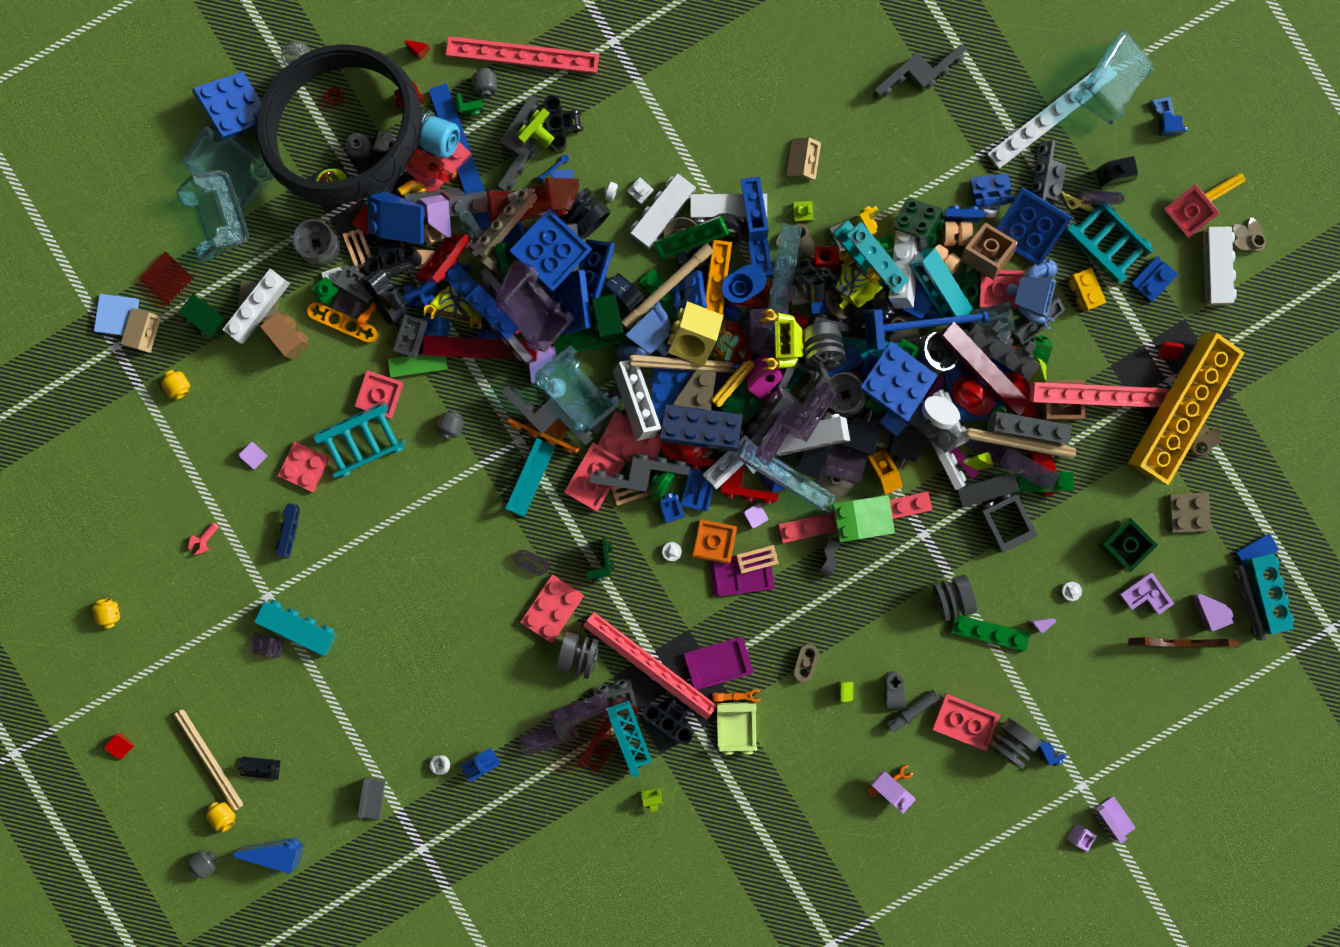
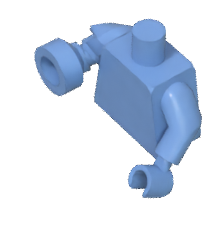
(1036, 293)
(648, 335)

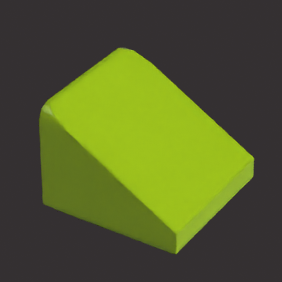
(1040, 374)
(980, 461)
(845, 691)

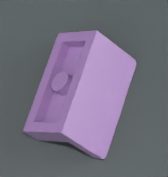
(1115, 819)

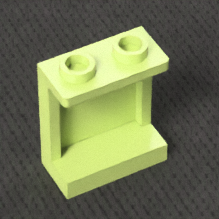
(736, 727)

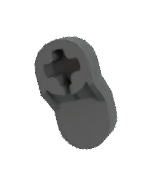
(829, 551)

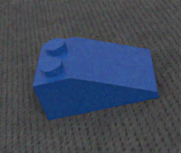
(395, 218)
(278, 855)

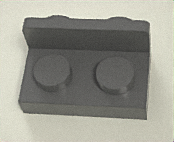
(351, 282)
(410, 336)
(614, 691)

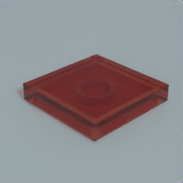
(166, 278)

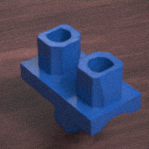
(420, 295)
(480, 764)

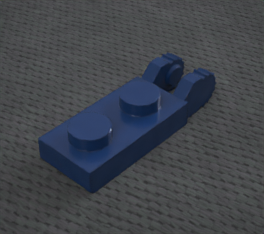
(288, 530)

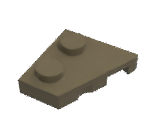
(698, 391)

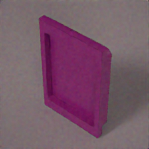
(729, 580)
(718, 663)

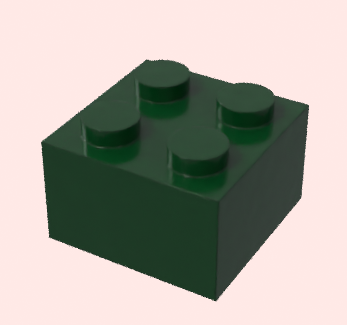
(204, 316)
(608, 319)
(743, 402)
(1127, 544)

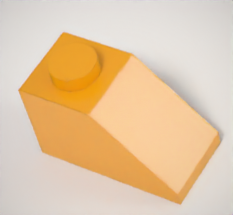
(885, 471)

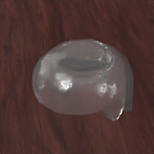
(292, 51)

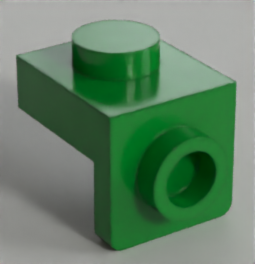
(471, 108)
(325, 291)
(1043, 348)

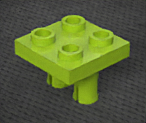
(535, 130)

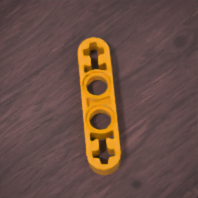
(342, 323)

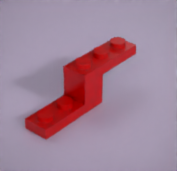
(732, 485)

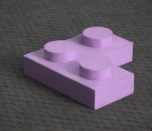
(1147, 589)

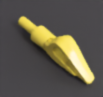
(1087, 207)

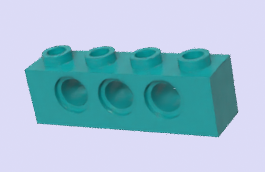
(1261, 587)

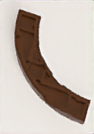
(1183, 643)

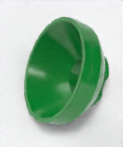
(660, 484)

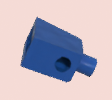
(922, 305)

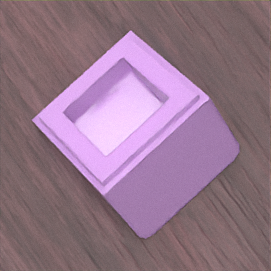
(253, 455)
(755, 515)
(1042, 625)
(1081, 837)

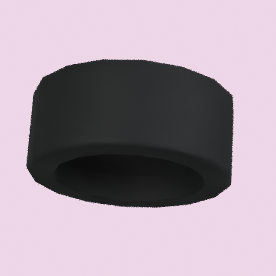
(736, 223)

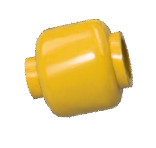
(175, 384)
(106, 613)
(220, 816)

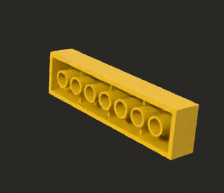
(1186, 408)

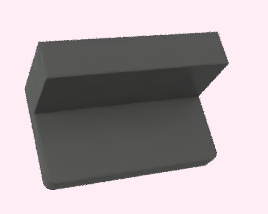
(371, 798)

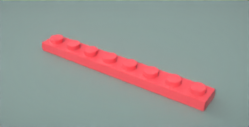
(522, 55)
(1097, 394)
(825, 523)
(650, 665)

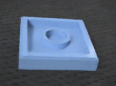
(113, 313)

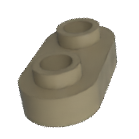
(808, 663)

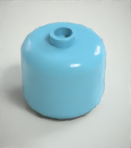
(439, 137)

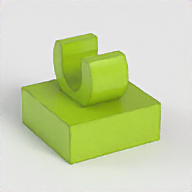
(803, 211)
(652, 798)

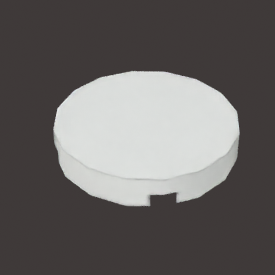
(940, 412)

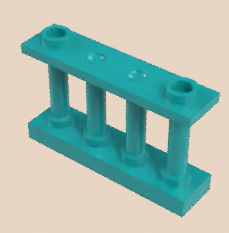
(869, 253)
(1103, 260)
(361, 421)

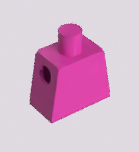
(763, 381)

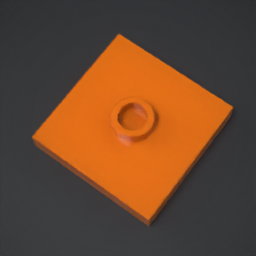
(714, 541)

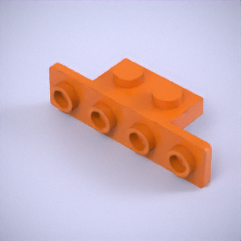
(553, 435)

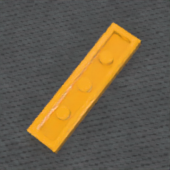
(717, 273)

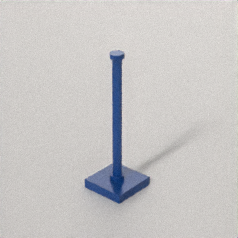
(875, 327)

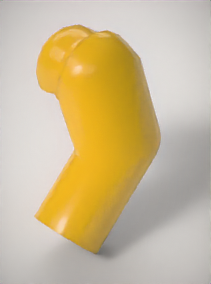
(411, 186)

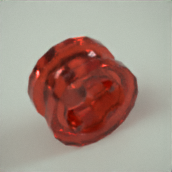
(329, 94)

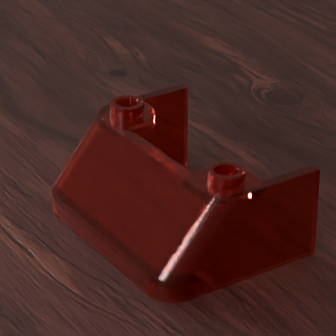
(555, 195)

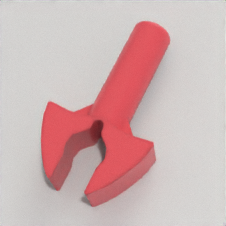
(203, 539)

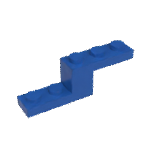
(756, 224)
(479, 300)

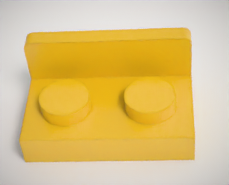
(864, 217)
(1087, 290)

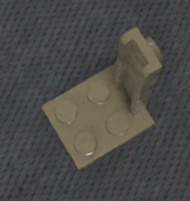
(500, 228)

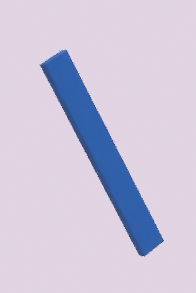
(468, 171)

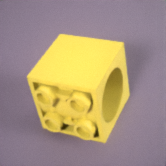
(694, 333)

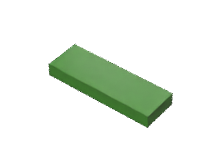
(422, 364)

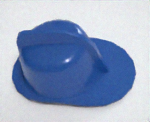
(744, 283)

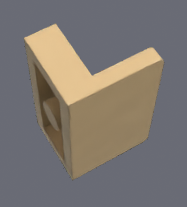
(803, 158)
(141, 330)

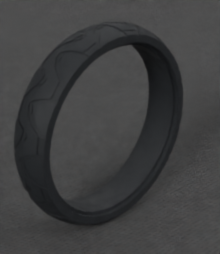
(299, 73)

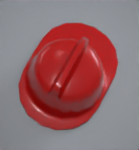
(973, 395)
(683, 452)

